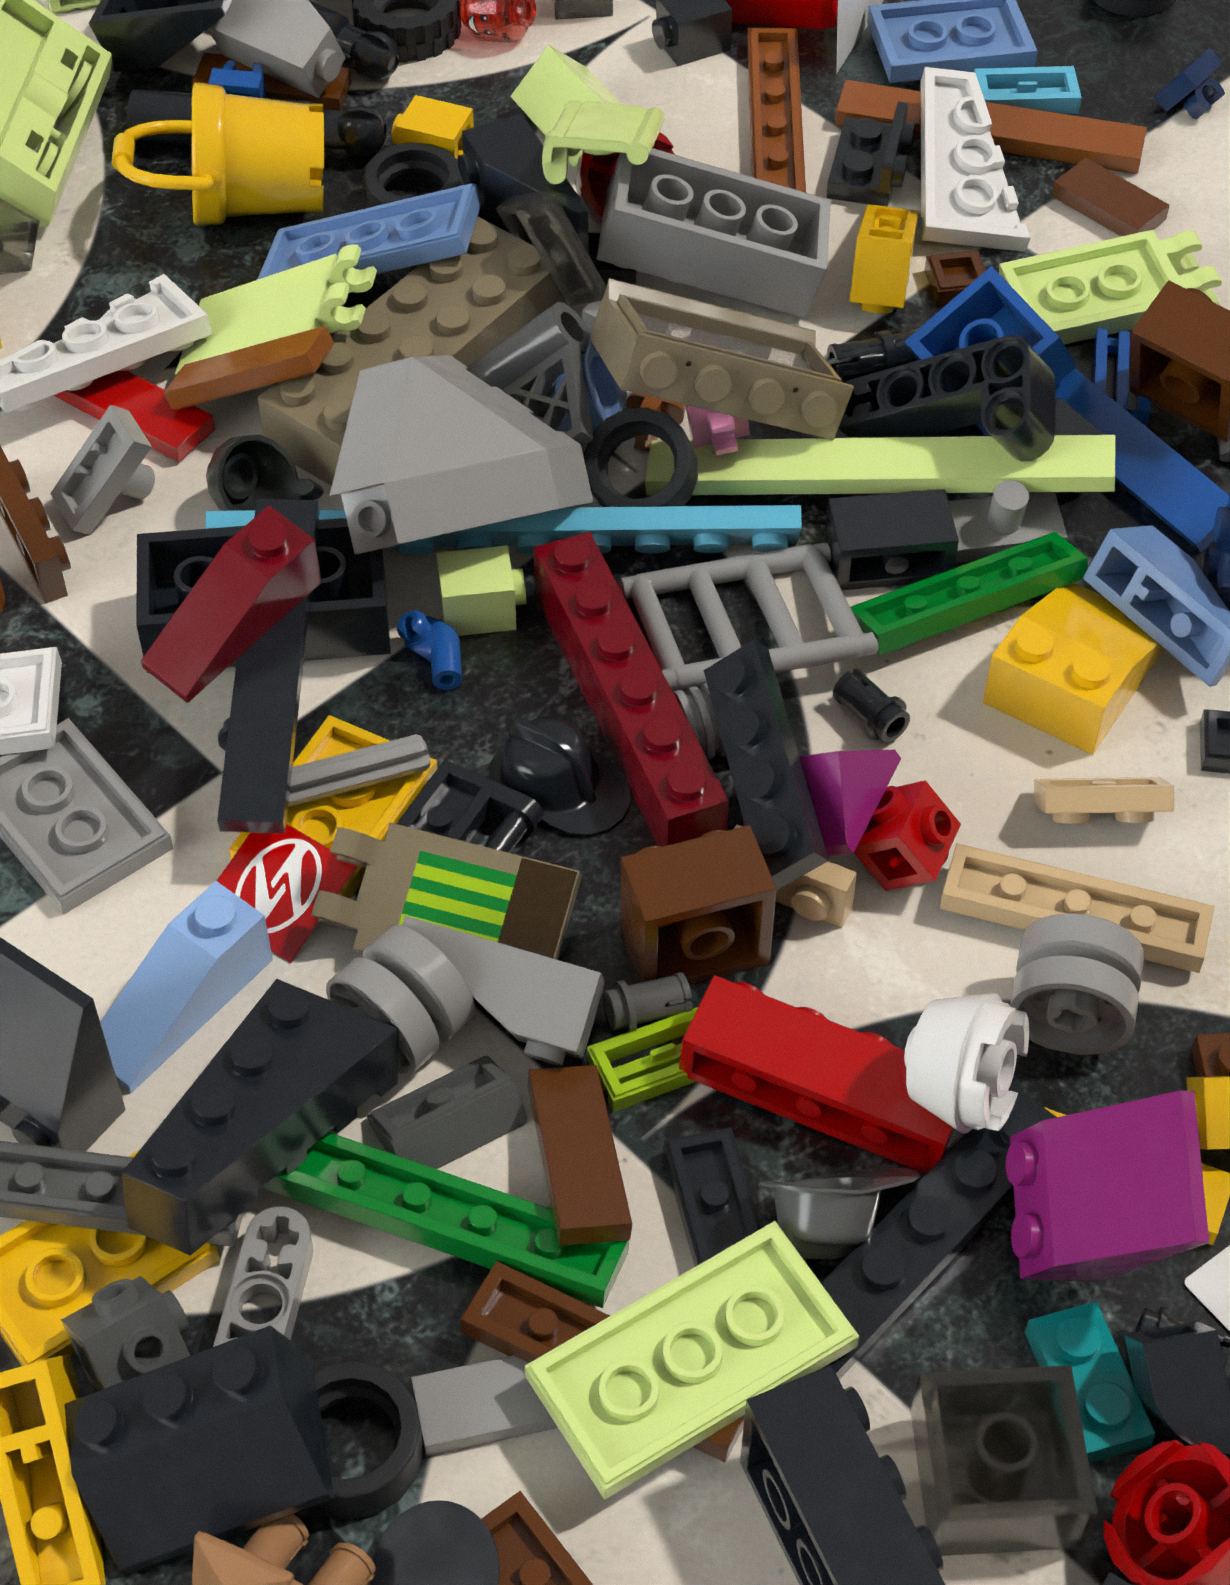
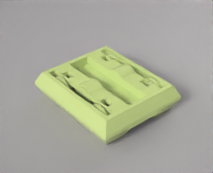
(44, 75)

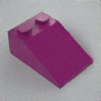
(1107, 1189)

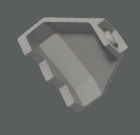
(446, 454)

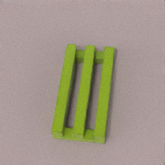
(651, 1084)

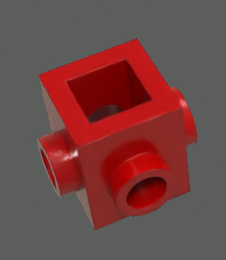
(907, 836)

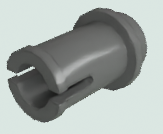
(646, 1001)

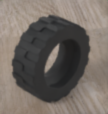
(417, 35)

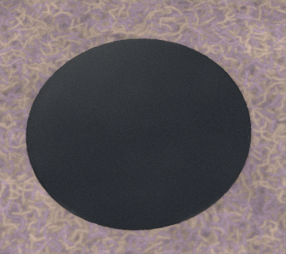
(437, 1546)

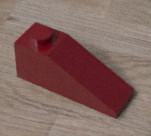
(234, 603)

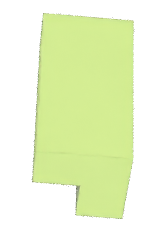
(554, 83)

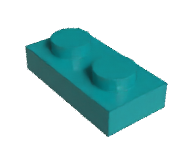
(1106, 1396)

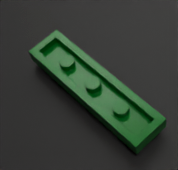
(970, 591)

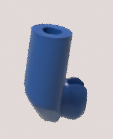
(435, 643)

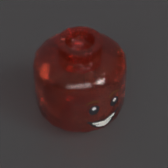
(498, 19)

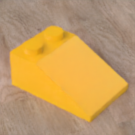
(1070, 666)

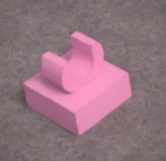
(716, 429)

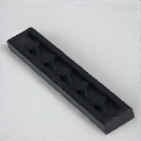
(266, 709)

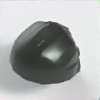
(252, 470)

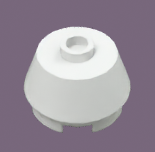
(965, 1060)

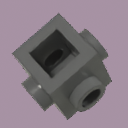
(127, 1332)

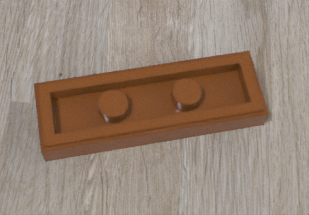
(249, 368)

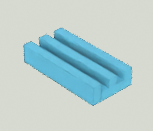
(1032, 87)

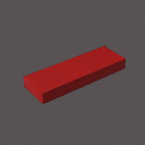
(167, 430)

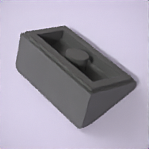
(450, 1115)

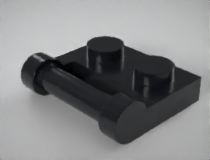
(460, 800)

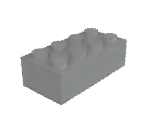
(716, 231)

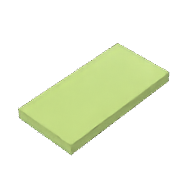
(689, 1358)

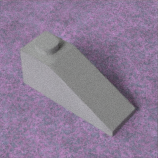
(529, 994)

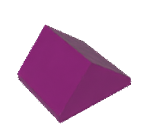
(847, 792)

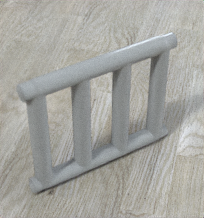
(758, 570)

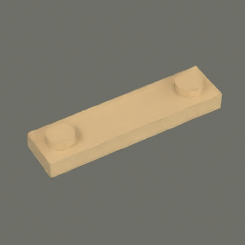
(1023, 891)

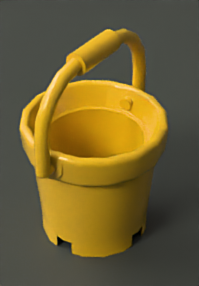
(245, 155)

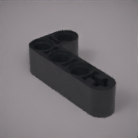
(986, 383)

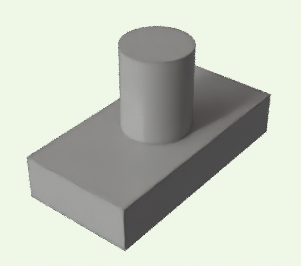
(104, 469)
(1004, 520)

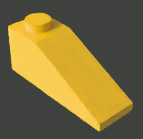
(883, 258)
(41, 1503)

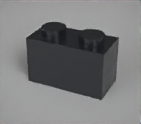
(890, 538)

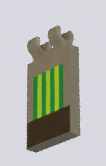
(451, 886)

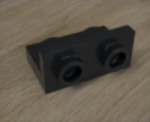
(871, 159)

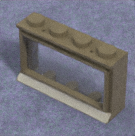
(718, 359)

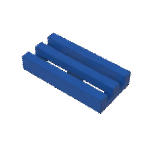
(1121, 346)

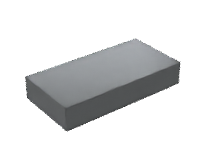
(477, 1405)

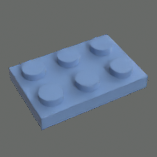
(949, 36)

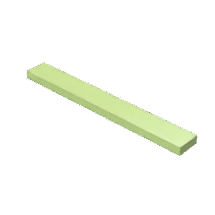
(889, 466)

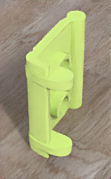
(599, 131)

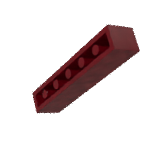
(628, 692)

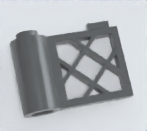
(533, 359)

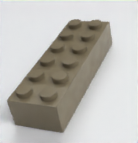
(438, 309)

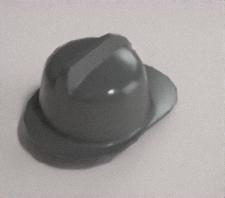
(833, 1211)

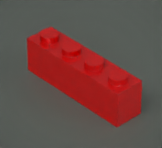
(810, 1073)

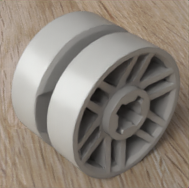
(1078, 983)
(407, 986)

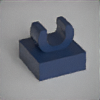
(1193, 86)

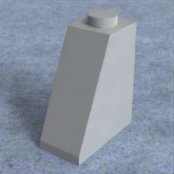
(283, 37)

